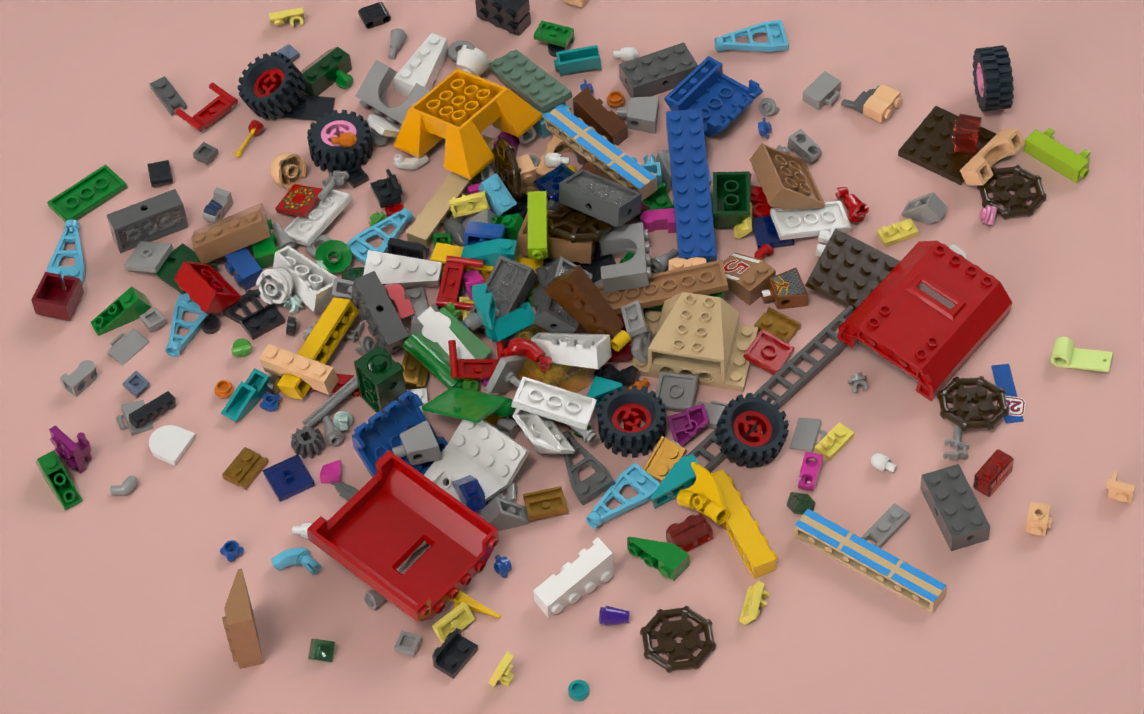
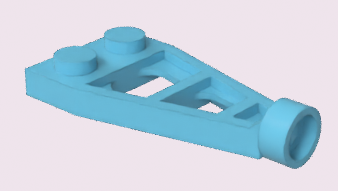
(775, 34)
(70, 235)
(358, 243)
(178, 342)
(634, 477)

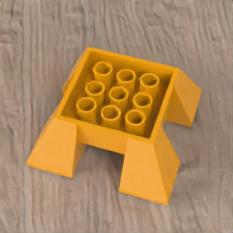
(459, 113)

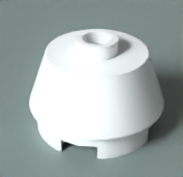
(472, 61)
(275, 285)

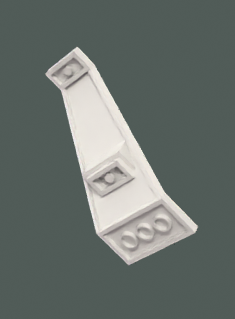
(477, 452)

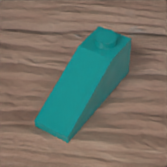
(491, 250)
(679, 477)

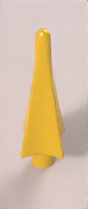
(474, 605)

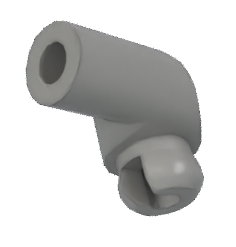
(126, 487)
(511, 493)

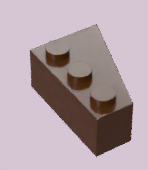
(599, 118)

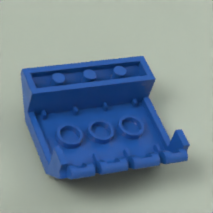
(714, 93)
(383, 431)

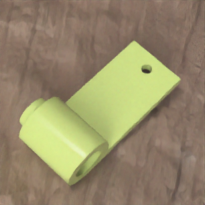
(1069, 357)

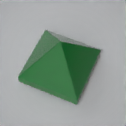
(442, 238)

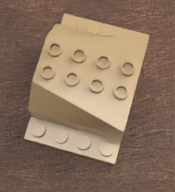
(699, 339)

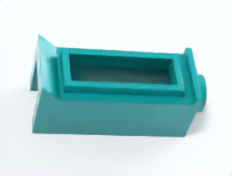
(578, 60)
(511, 323)

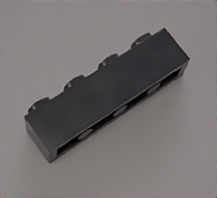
(152, 410)

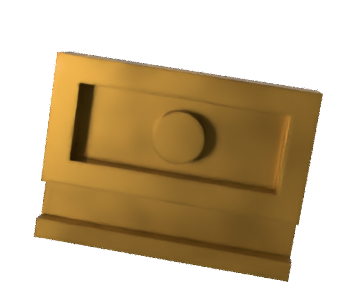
(778, 325)
(414, 372)
(663, 458)
(245, 468)
(545, 503)

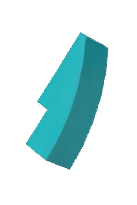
(484, 304)
(246, 396)

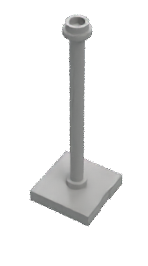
(506, 376)

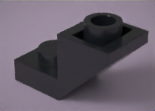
(625, 376)

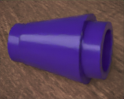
(612, 616)

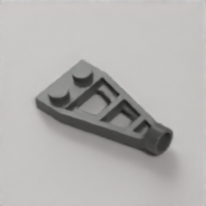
(594, 484)

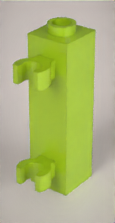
(1057, 156)
(537, 225)

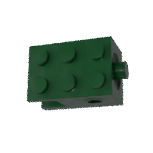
(379, 378)

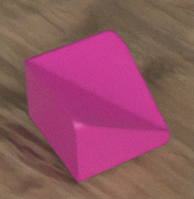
(331, 472)

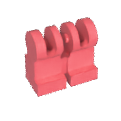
(396, 295)

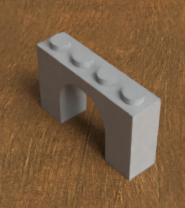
(374, 93)
(633, 272)

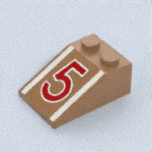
(747, 276)

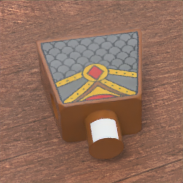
(786, 290)

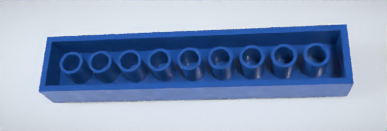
(690, 185)

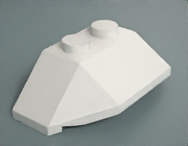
(542, 433)

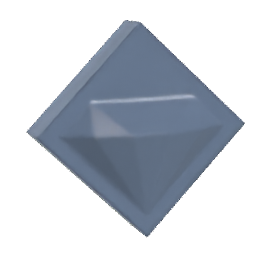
(290, 52)
(136, 384)

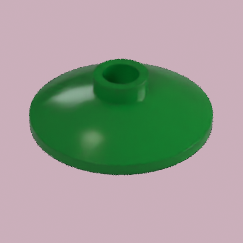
(333, 249)

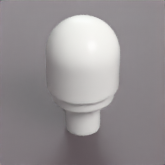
(626, 53)
(555, 160)
(882, 463)
(301, 529)

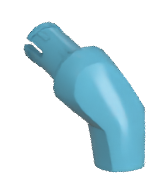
(296, 557)

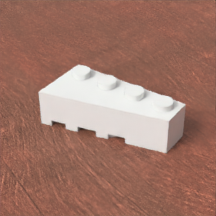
(422, 65)
(404, 270)
(311, 281)
(575, 349)
(575, 579)

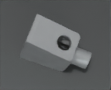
(641, 113)
(418, 445)

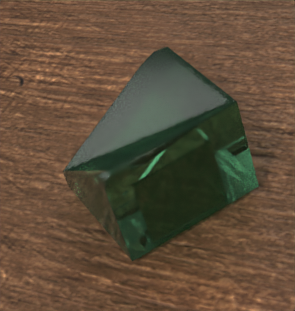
(353, 273)
(800, 502)
(321, 650)

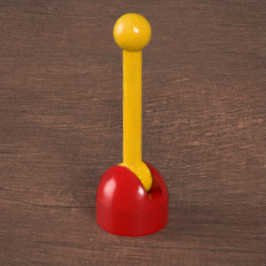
(255, 128)

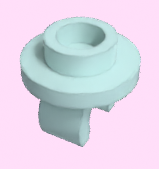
(295, 302)
(342, 420)

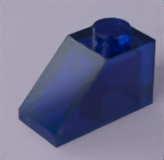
(470, 492)

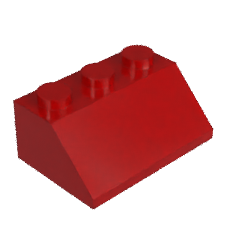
(206, 287)

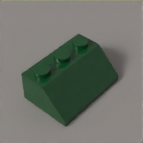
(322, 71)
(730, 198)

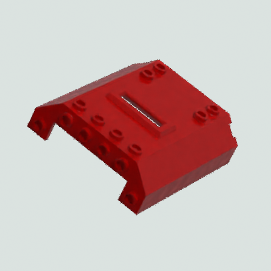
(919, 330)
(390, 522)

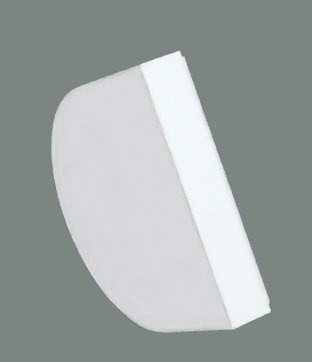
(383, 126)
(170, 443)

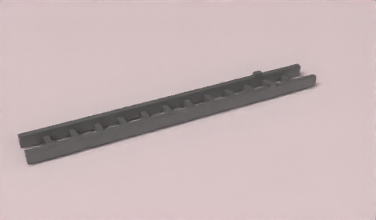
(779, 376)

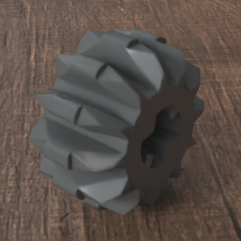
(307, 441)

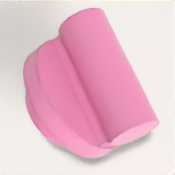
(988, 215)

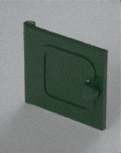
(174, 262)

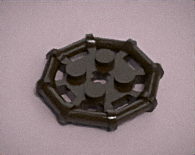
(508, 168)
(1014, 204)
(576, 225)
(973, 416)
(682, 629)

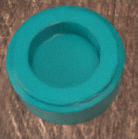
(578, 690)

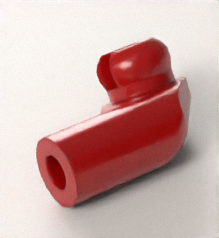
(764, 250)

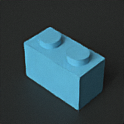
(497, 194)

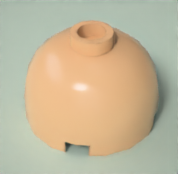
(288, 169)

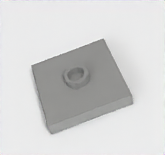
(148, 256)
(677, 390)

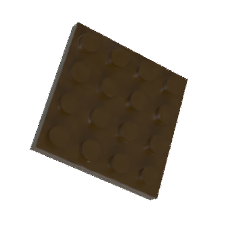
(933, 147)
(849, 270)

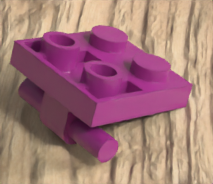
(70, 451)

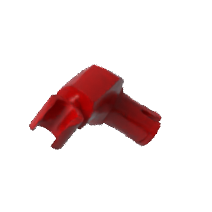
(856, 209)
(527, 348)

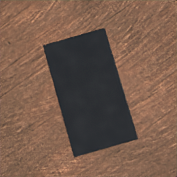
(310, 107)

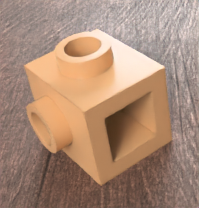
(1038, 519)

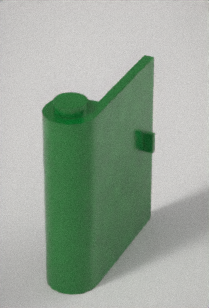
(434, 357)
(469, 404)

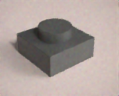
(205, 153)

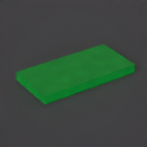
(87, 194)

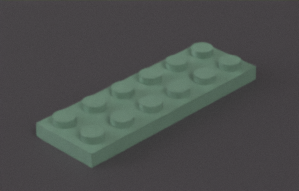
(529, 81)

